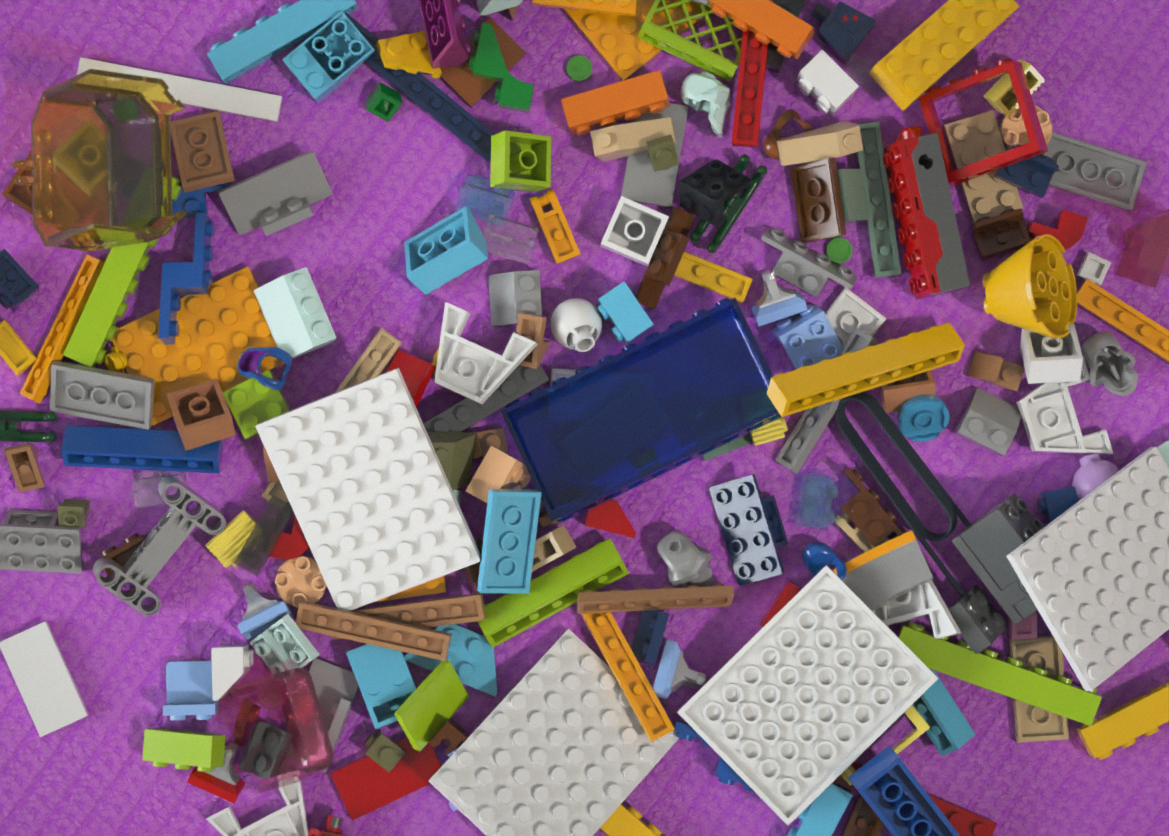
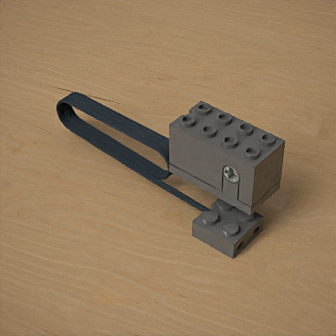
(981, 542)

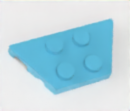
(470, 657)

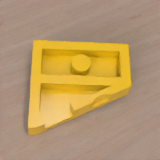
(407, 53)

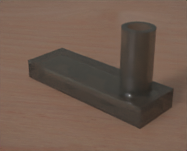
(264, 536)

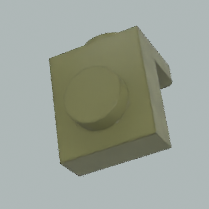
(662, 153)
(73, 513)
(383, 750)

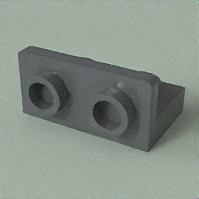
(265, 750)

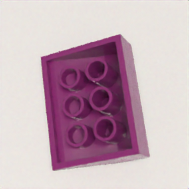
(444, 32)

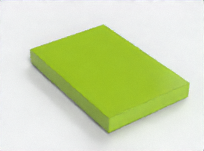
(431, 705)

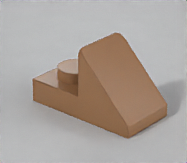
(533, 328)
(995, 371)
(488, 438)
(25, 467)

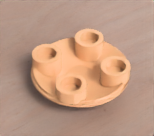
(1014, 130)
(300, 581)

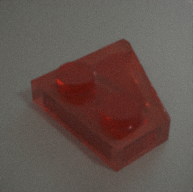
(247, 715)

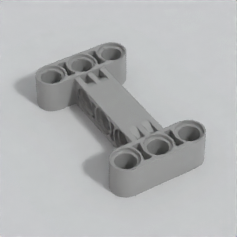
(159, 546)

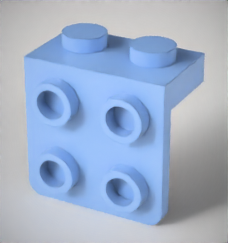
(808, 337)
(189, 690)

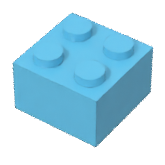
(624, 313)

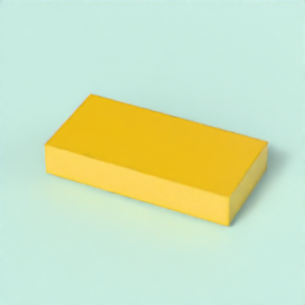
(14, 349)

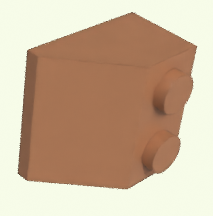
(898, 392)

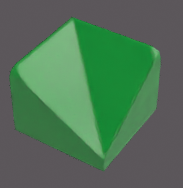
(384, 102)

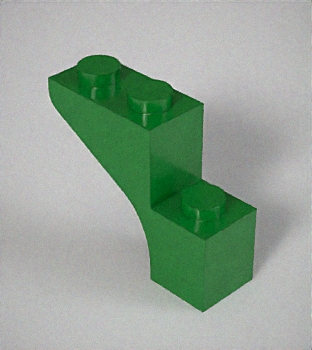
(490, 65)

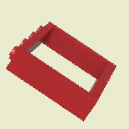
(1037, 141)

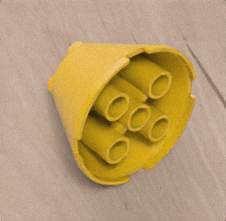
(1034, 289)

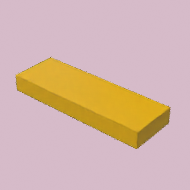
(713, 277)

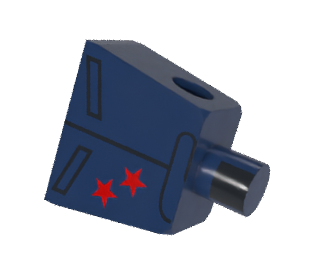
(842, 28)

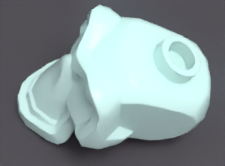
(707, 94)

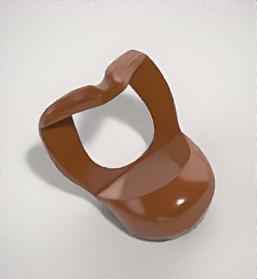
(770, 141)

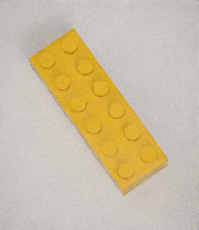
(938, 46)

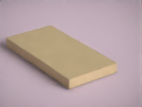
(1030, 721)

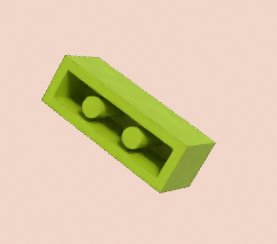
(184, 749)

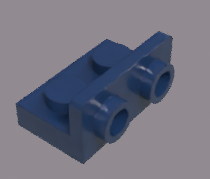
(1030, 174)
(14, 283)
(649, 635)

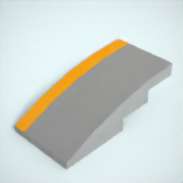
(887, 571)

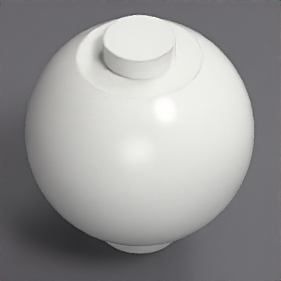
(576, 324)

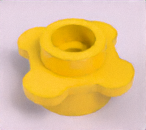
(116, 360)

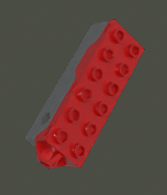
(925, 214)

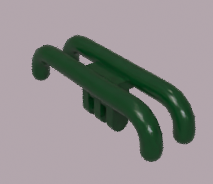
(732, 207)
(11, 426)

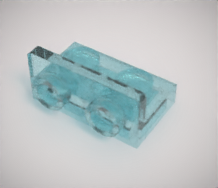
(483, 199)
(815, 501)

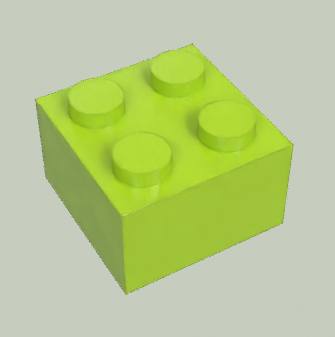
(520, 161)
(255, 403)

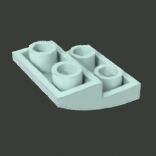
(284, 646)

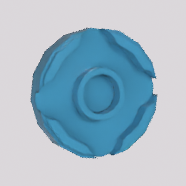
(923, 418)

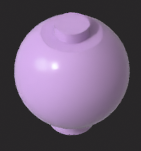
(1092, 474)

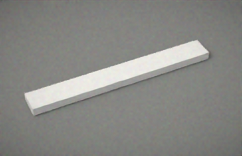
(203, 93)

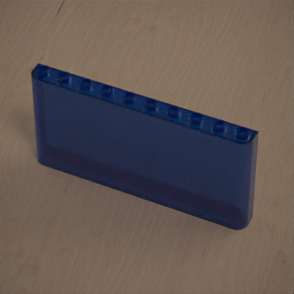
(643, 411)

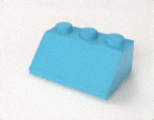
(445, 251)

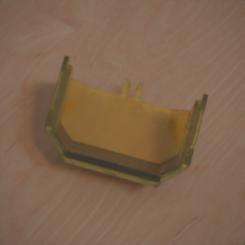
(102, 162)

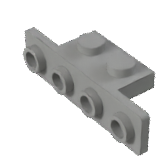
(803, 266)

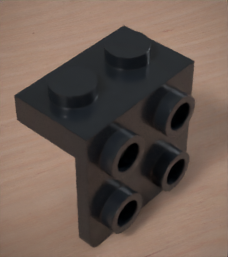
(708, 188)

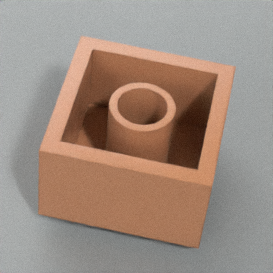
(201, 414)

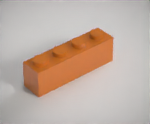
(768, 23)
(615, 103)

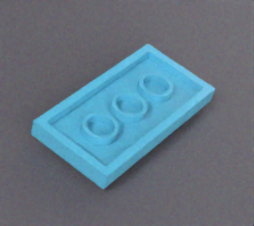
(509, 541)

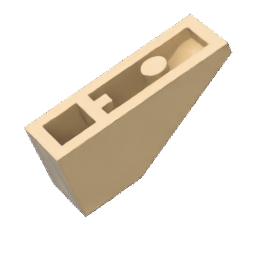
(629, 138)
(821, 143)
(552, 546)

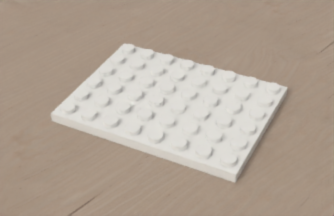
(369, 491)
(1104, 570)
(807, 695)
(552, 751)

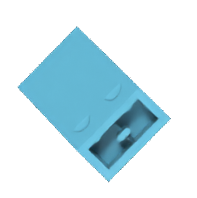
(329, 56)
(382, 681)

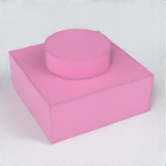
(1024, 629)

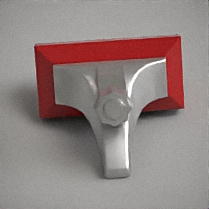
(223, 780)

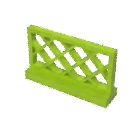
(688, 50)

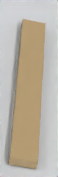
(368, 366)

